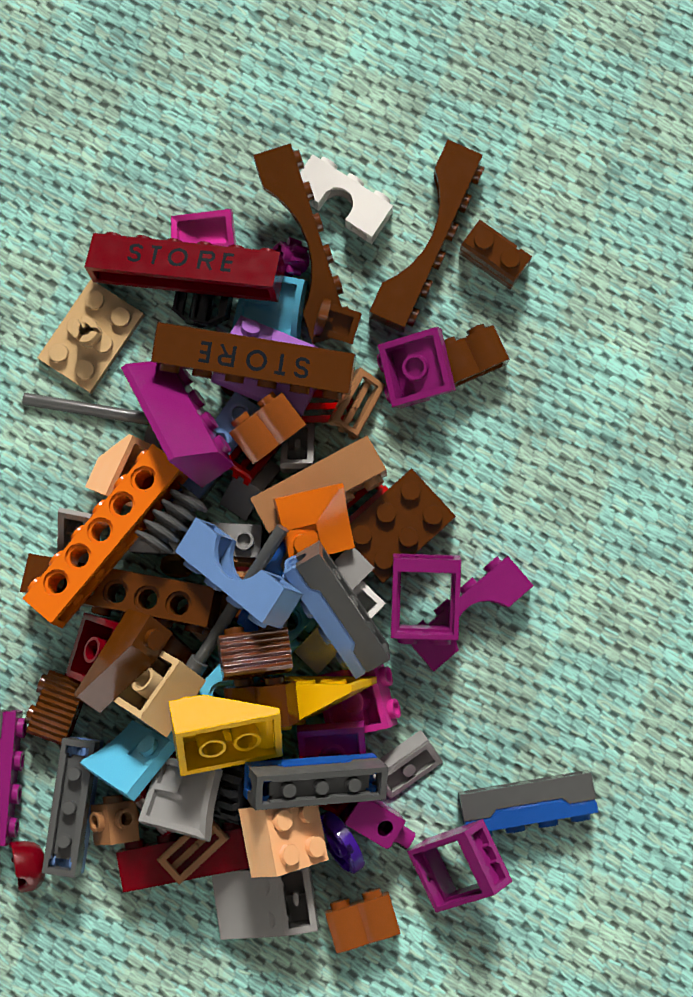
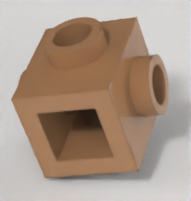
(114, 821)

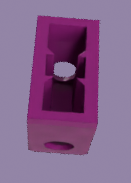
(366, 817)

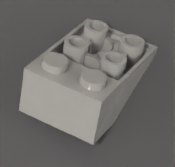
(265, 904)

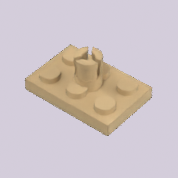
(91, 336)

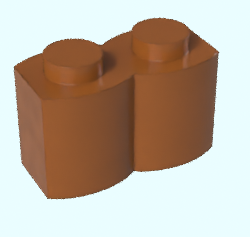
(266, 427)
(361, 920)

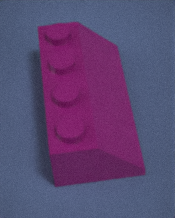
(180, 421)

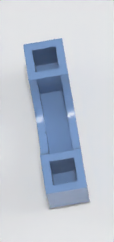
(264, 595)

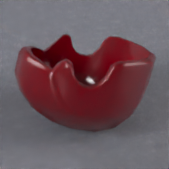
(28, 864)

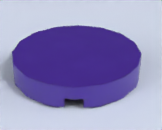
(341, 843)

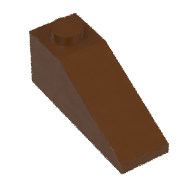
(123, 659)

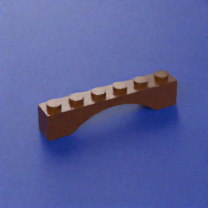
(282, 180)
(399, 295)

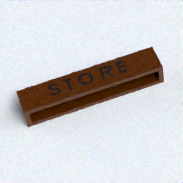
(253, 359)

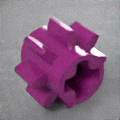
(294, 256)

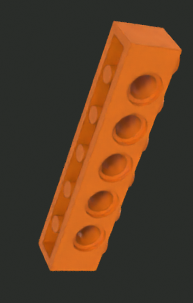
(104, 555)

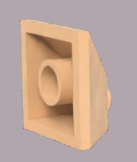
(114, 464)

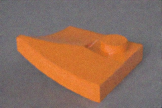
(315, 517)

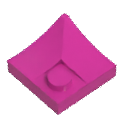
(209, 226)

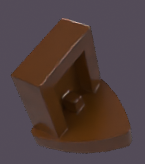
(336, 322)

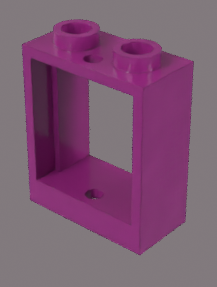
(430, 564)
(481, 856)

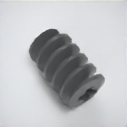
(171, 520)

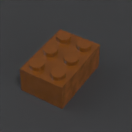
(399, 523)

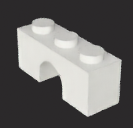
(369, 209)

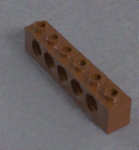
(203, 600)

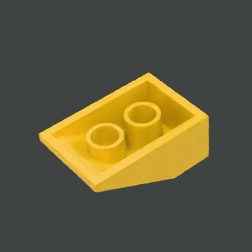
(321, 693)
(222, 733)

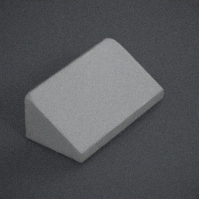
(409, 763)

